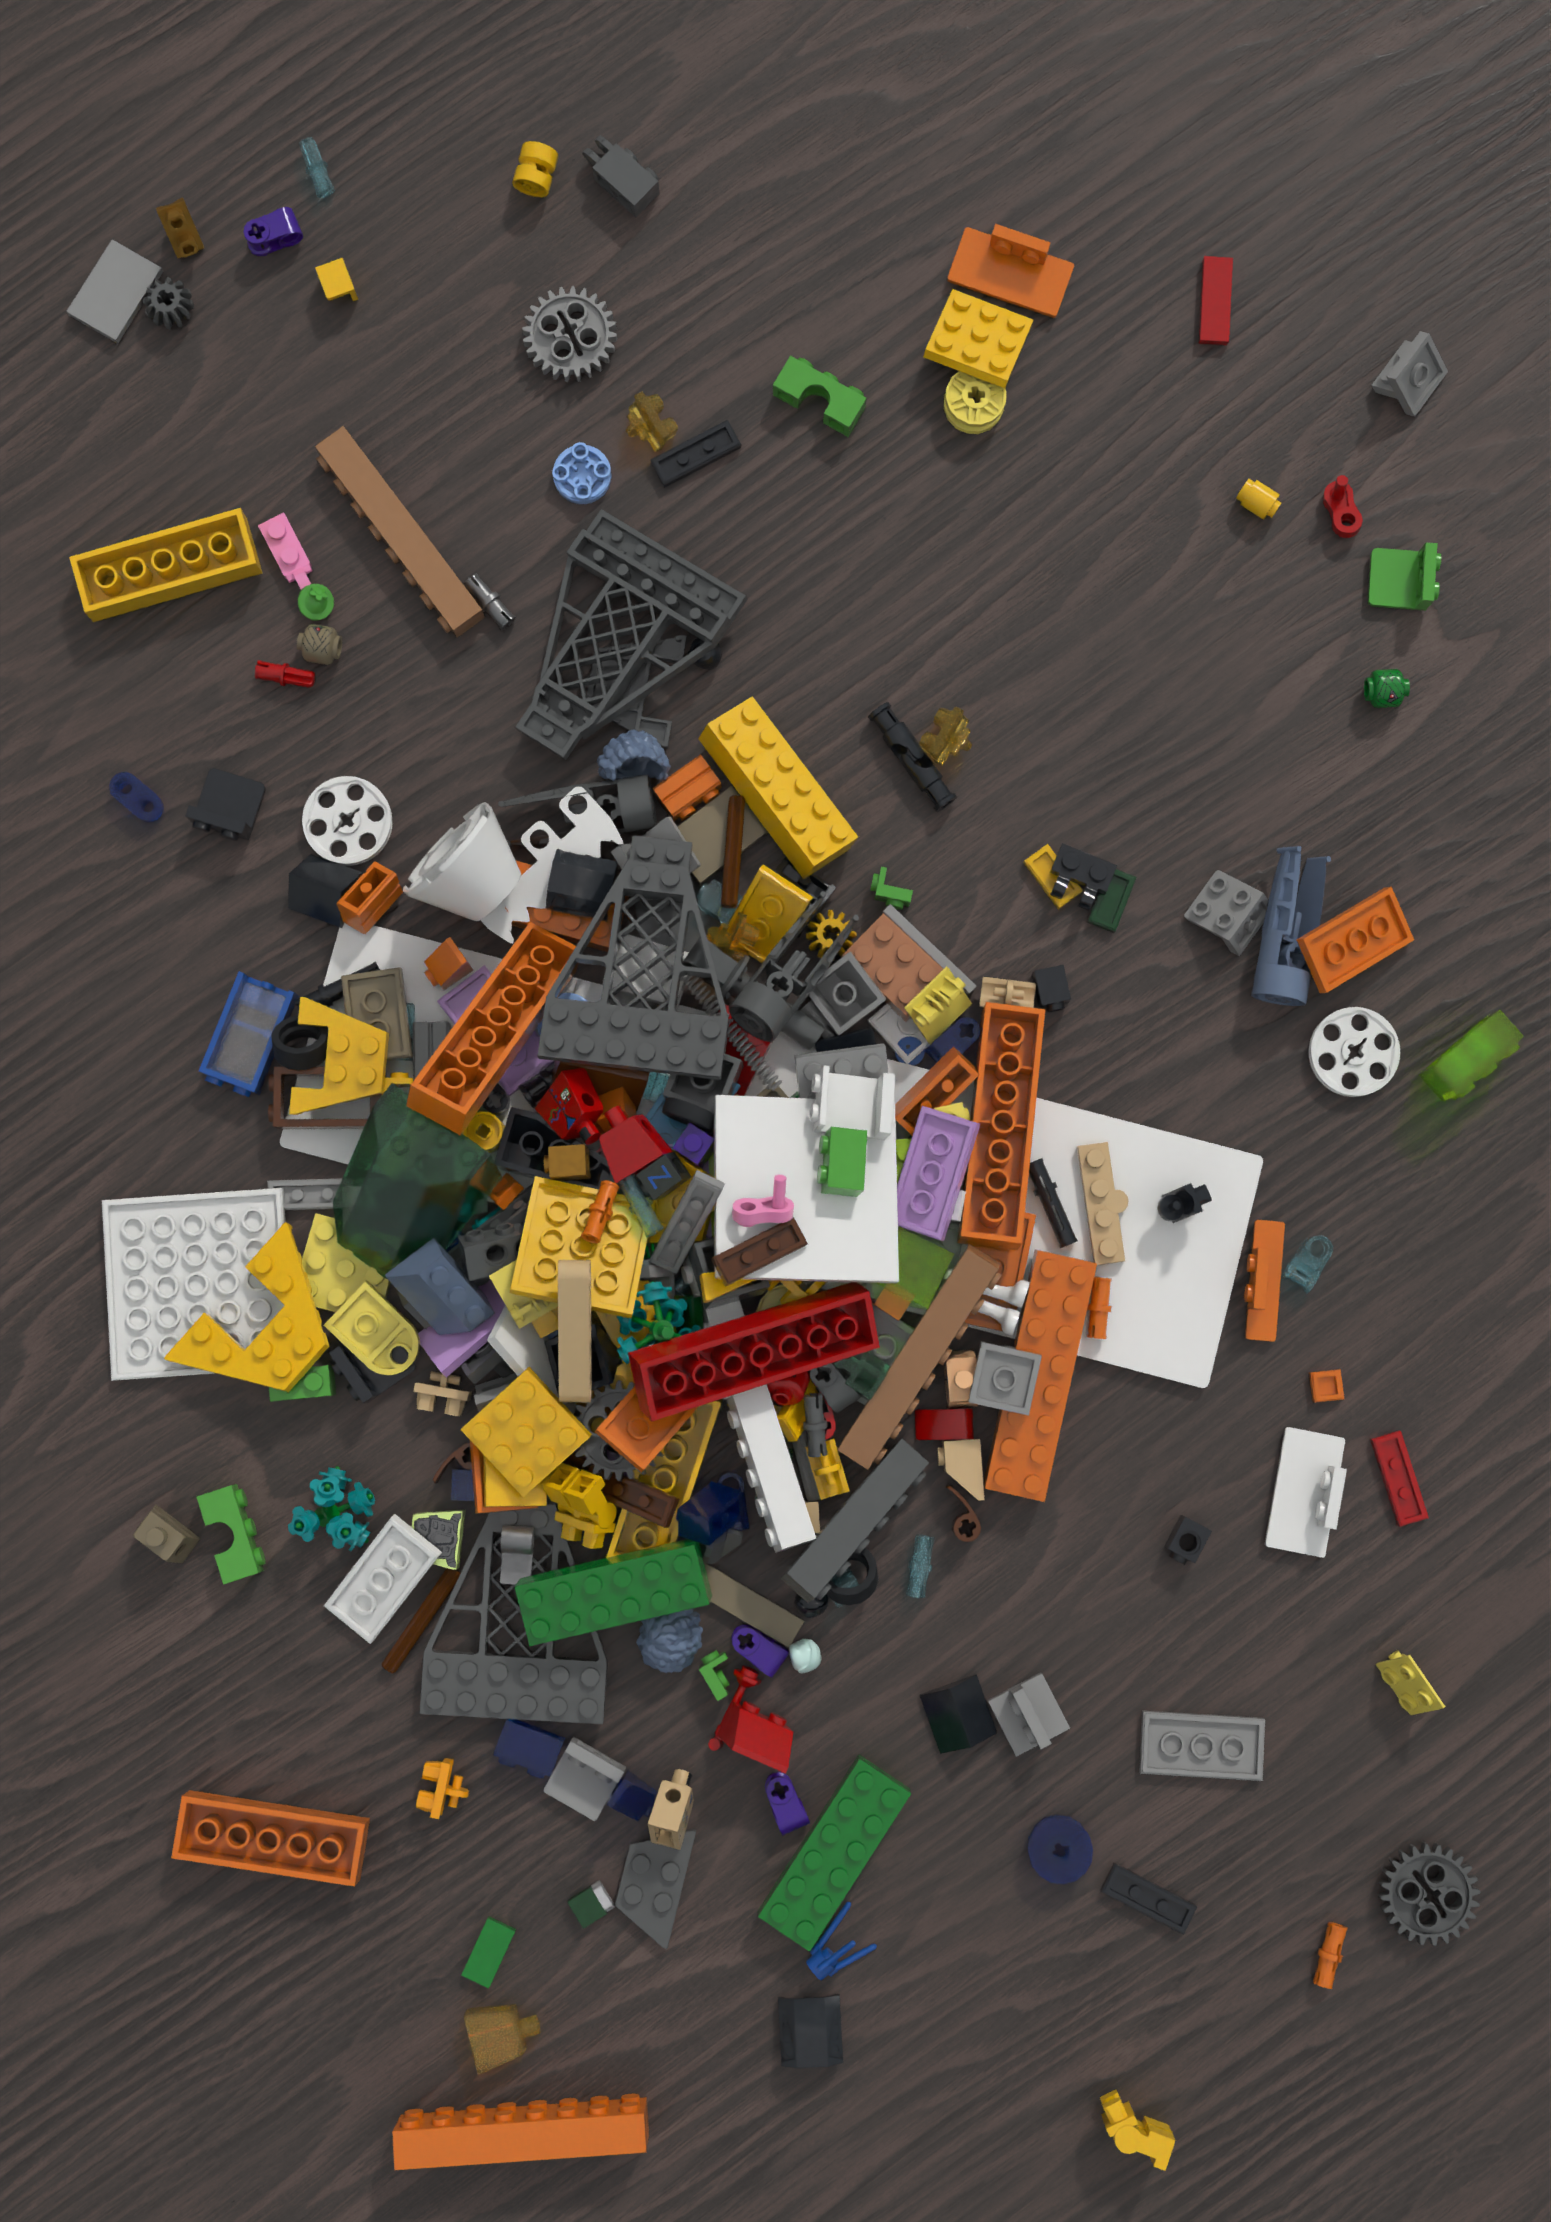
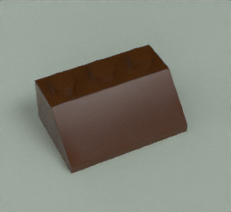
(609, 1078)

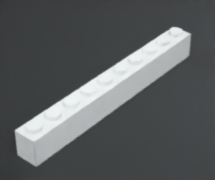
(763, 1448)

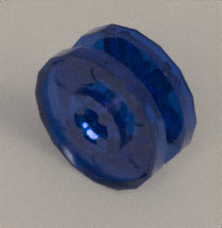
(1051, 1865)

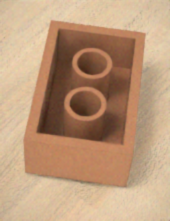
(894, 963)

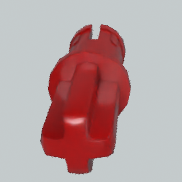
(284, 674)

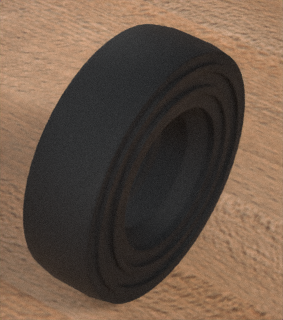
(688, 1113)

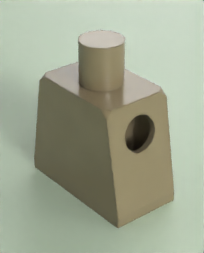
(165, 1536)

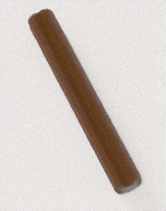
(733, 849)
(420, 1620)

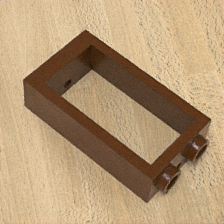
(276, 1110)

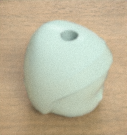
(805, 1655)

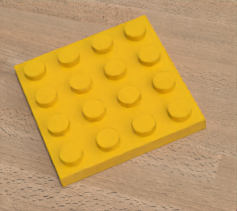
(553, 1233)

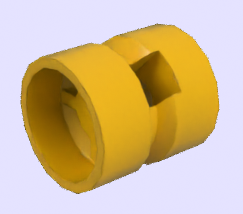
(536, 165)
(485, 1131)

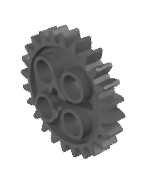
(595, 1447)
(1407, 1908)

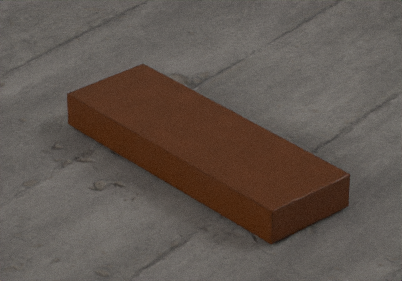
(759, 1251)

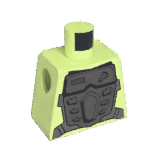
(445, 1532)

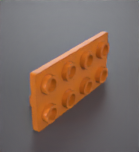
(1011, 269)

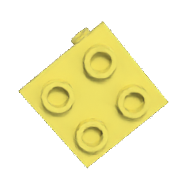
(938, 1005)
(521, 1308)
(1409, 1684)

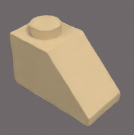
(964, 1464)

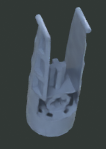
(1281, 969)

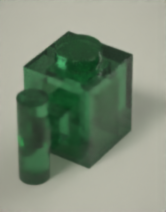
(865, 1373)

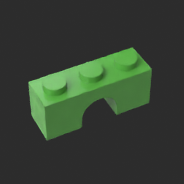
(801, 380)
(228, 1507)

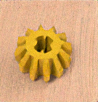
(820, 932)

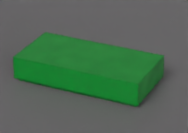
(488, 1952)

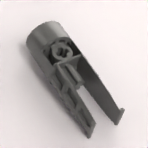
(633, 803)
(765, 1011)

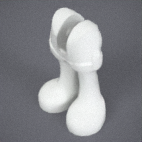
(1012, 1294)

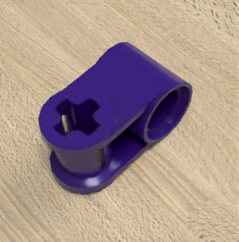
(276, 230)
(764, 1651)
(786, 1806)

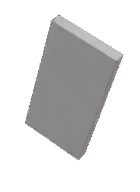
(1202, 1745)

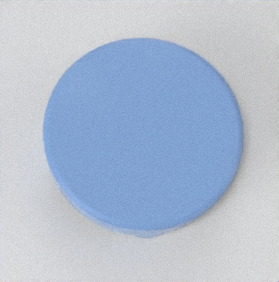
(582, 474)

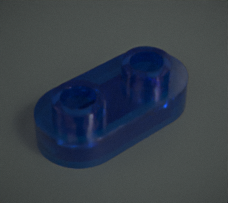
(137, 798)

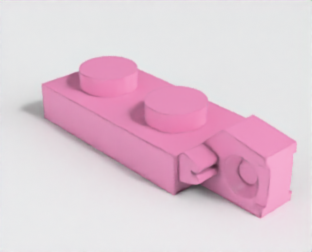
(287, 549)

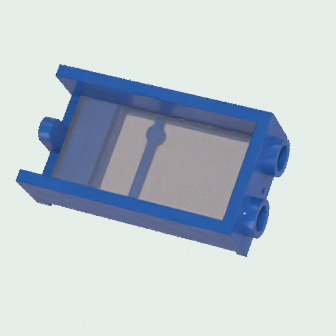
(242, 1039)

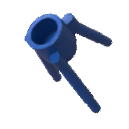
(825, 1961)

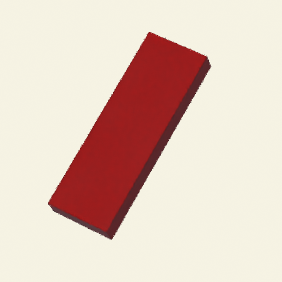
(1215, 300)
(1399, 1478)

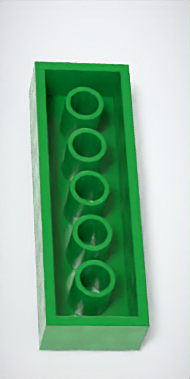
(613, 1591)
(834, 1852)

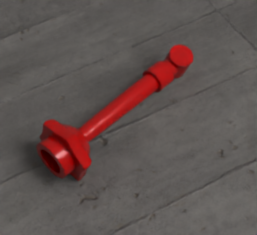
(746, 1678)

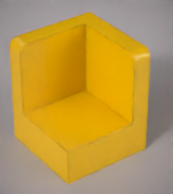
(336, 280)

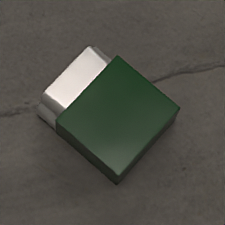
(591, 1904)

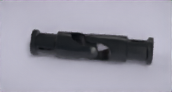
(901, 740)

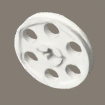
(344, 806)
(1339, 1051)

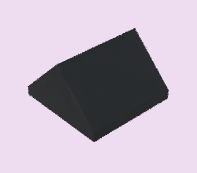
(318, 886)
(603, 1358)
(958, 1715)

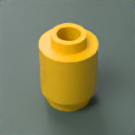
(1259, 499)

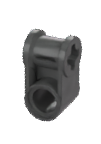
(833, 1387)

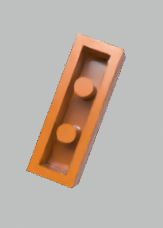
(936, 1088)

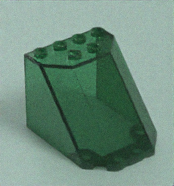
(408, 1185)

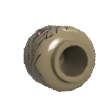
(320, 644)

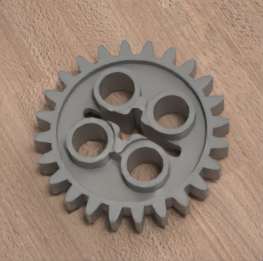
(546, 344)

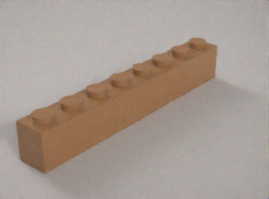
(399, 531)
(919, 1356)

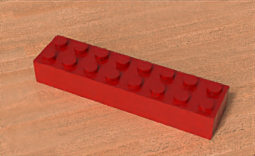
(753, 1350)

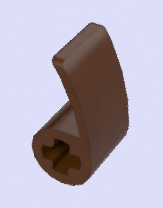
(460, 1455)
(969, 1515)

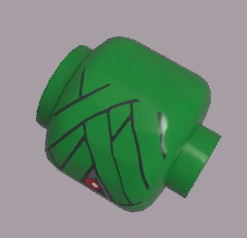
(1386, 688)

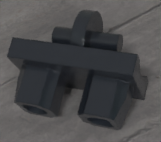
(1183, 1202)

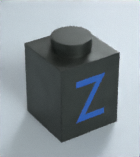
(663, 1176)

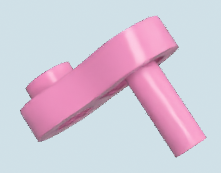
(772, 1209)

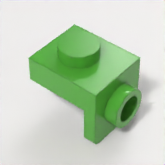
(891, 895)

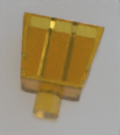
(498, 2034)

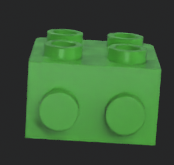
(1404, 577)

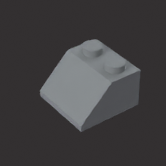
(846, 994)

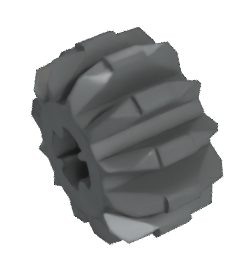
(161, 295)

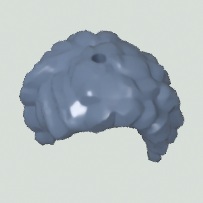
(633, 755)
(670, 1640)

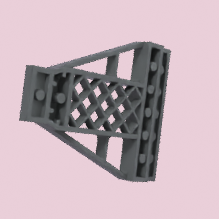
(657, 580)
(628, 1034)
(510, 1683)

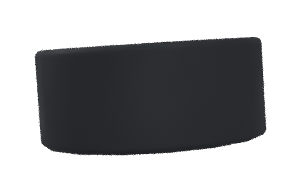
(303, 1057)
(863, 1591)

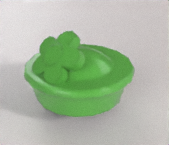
(315, 601)

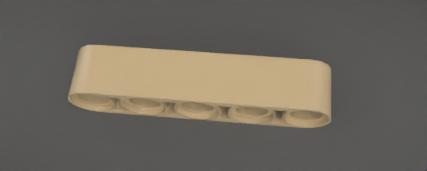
(574, 1330)

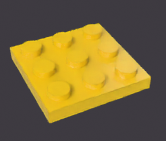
(978, 338)
(526, 1432)

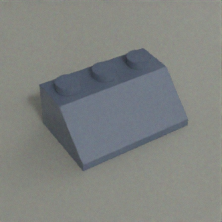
(440, 1290)

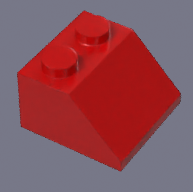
(757, 1735)

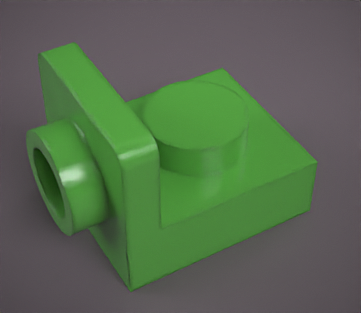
(716, 1680)

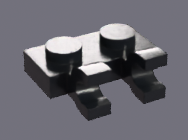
(1084, 870)

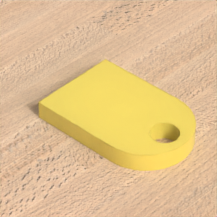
(373, 1329)

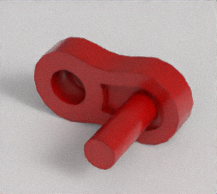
(1341, 506)

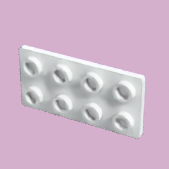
(1306, 1492)

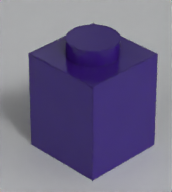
(695, 1145)

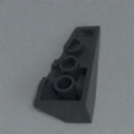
(526, 1143)

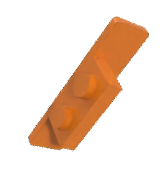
(1265, 1279)

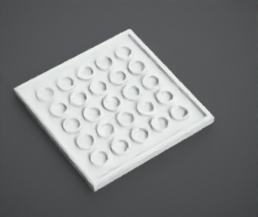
(844, 1234)
(180, 1259)

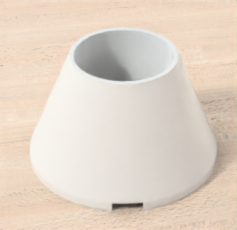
(467, 868)

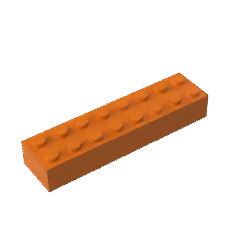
(490, 1030)
(1006, 1113)
(1052, 1327)
(521, 2132)

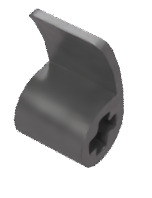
(517, 1553)

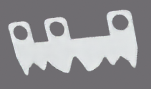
(531, 889)

